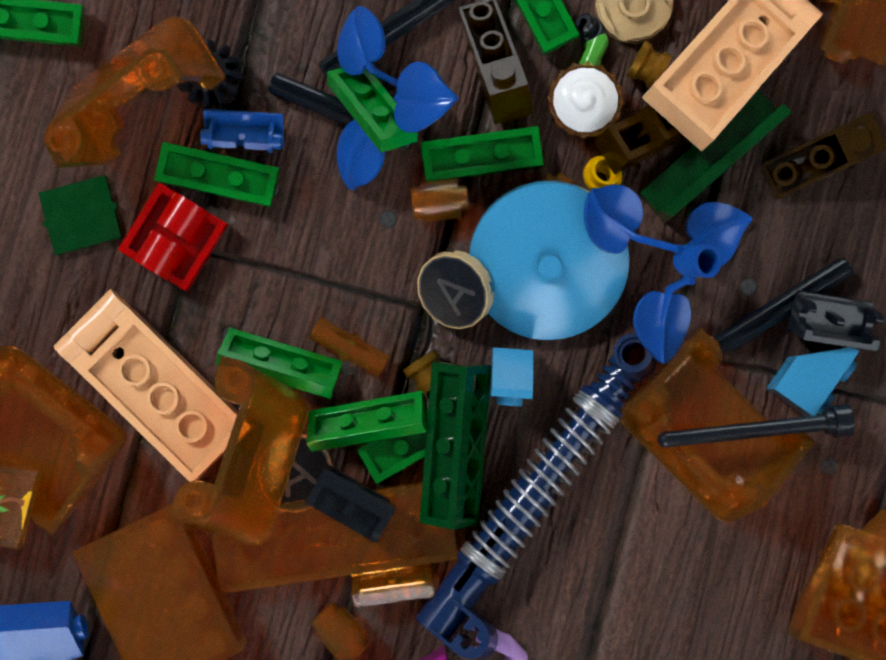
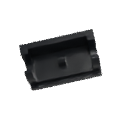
(835, 320)
(351, 503)

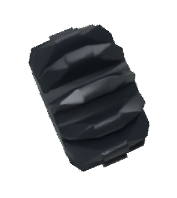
(227, 66)

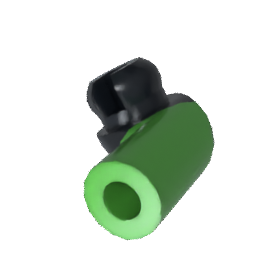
(592, 37)

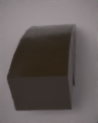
(636, 139)

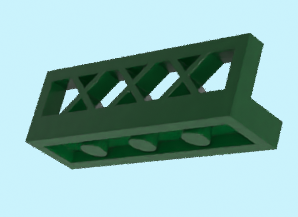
(698, 169)
(452, 445)

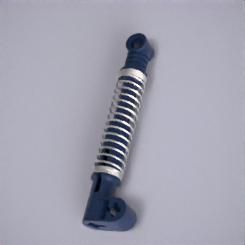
(483, 559)

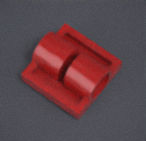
(173, 237)

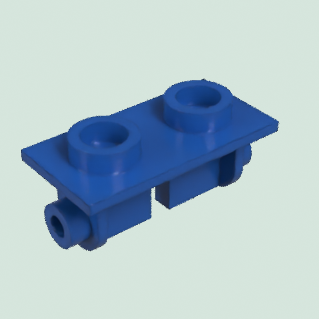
(242, 128)

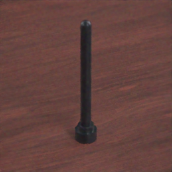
(835, 421)

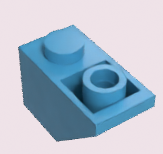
(511, 376)
(809, 378)

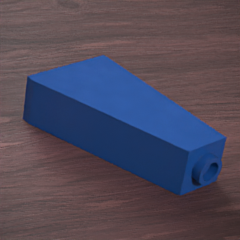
(42, 631)

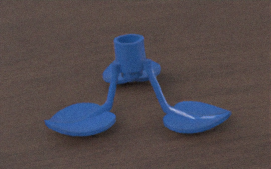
(420, 96)
(715, 233)

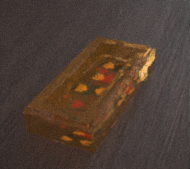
(392, 585)

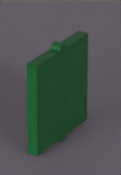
(80, 215)

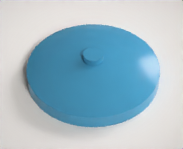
(543, 263)

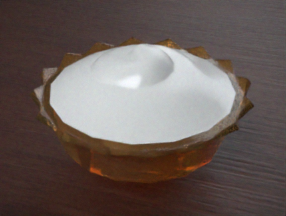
(585, 99)

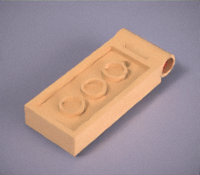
(728, 64)
(150, 385)

